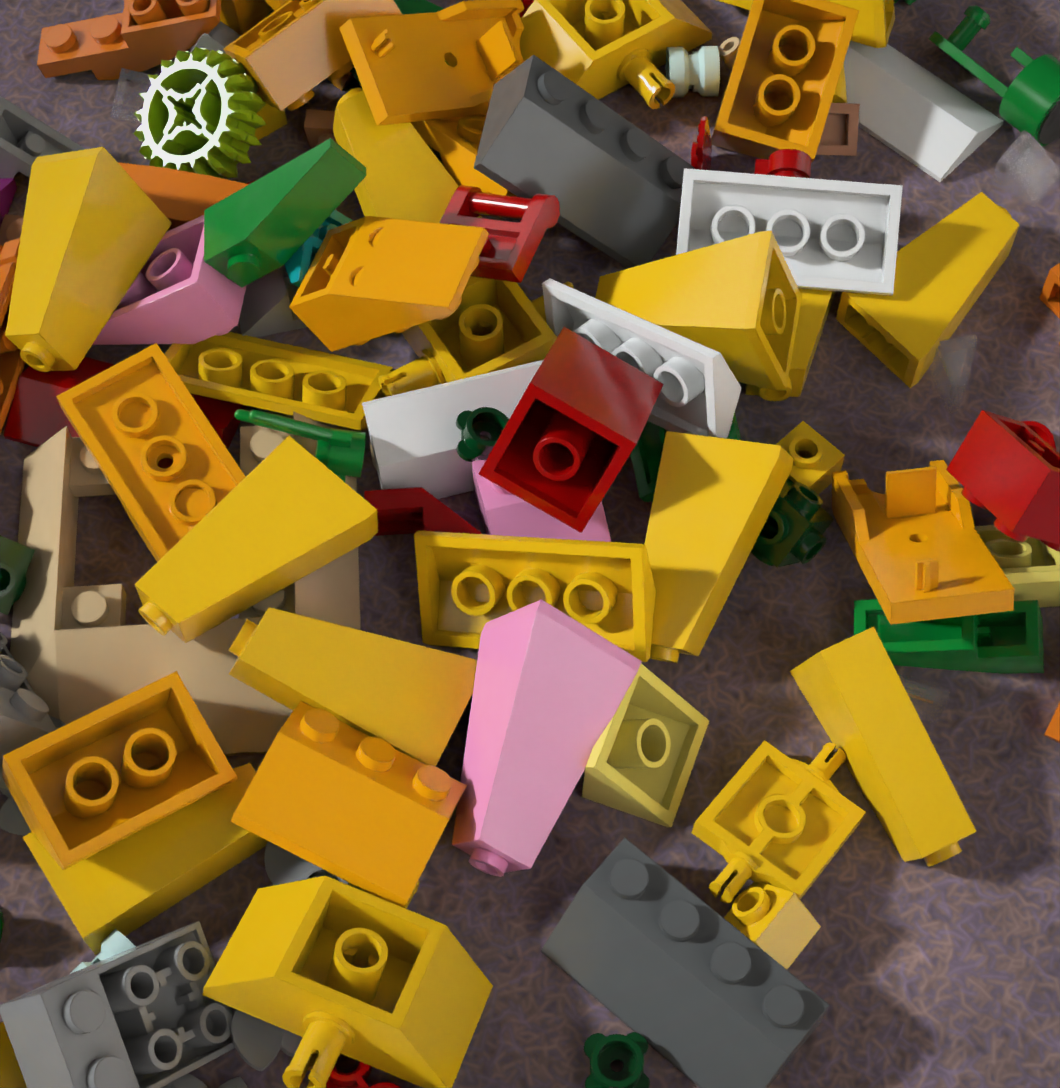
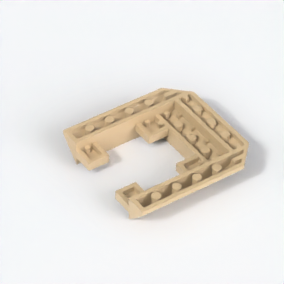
(77, 636)

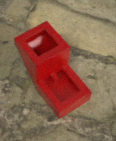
(413, 511)

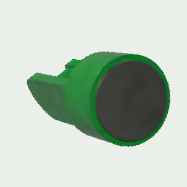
(1032, 97)

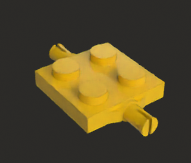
(778, 821)

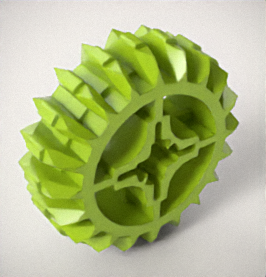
(200, 114)

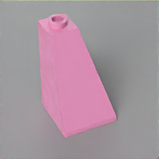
(534, 717)

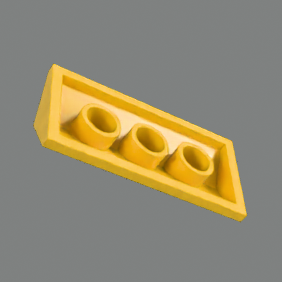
(279, 377)
(483, 577)

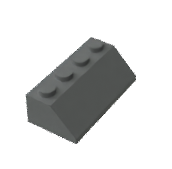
(561, 141)
(682, 975)

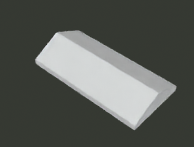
(914, 109)
(827, 230)
(698, 384)
(418, 434)

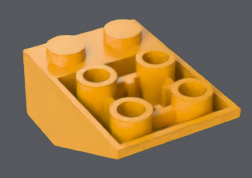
(385, 278)

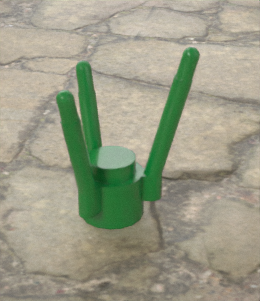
(336, 448)

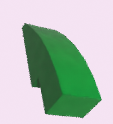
(977, 643)

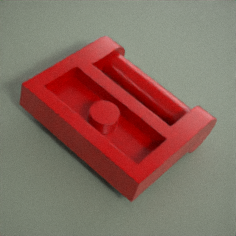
(509, 244)

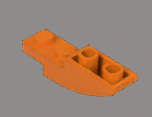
(126, 40)

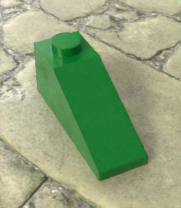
(277, 213)

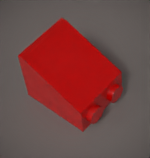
(572, 430)

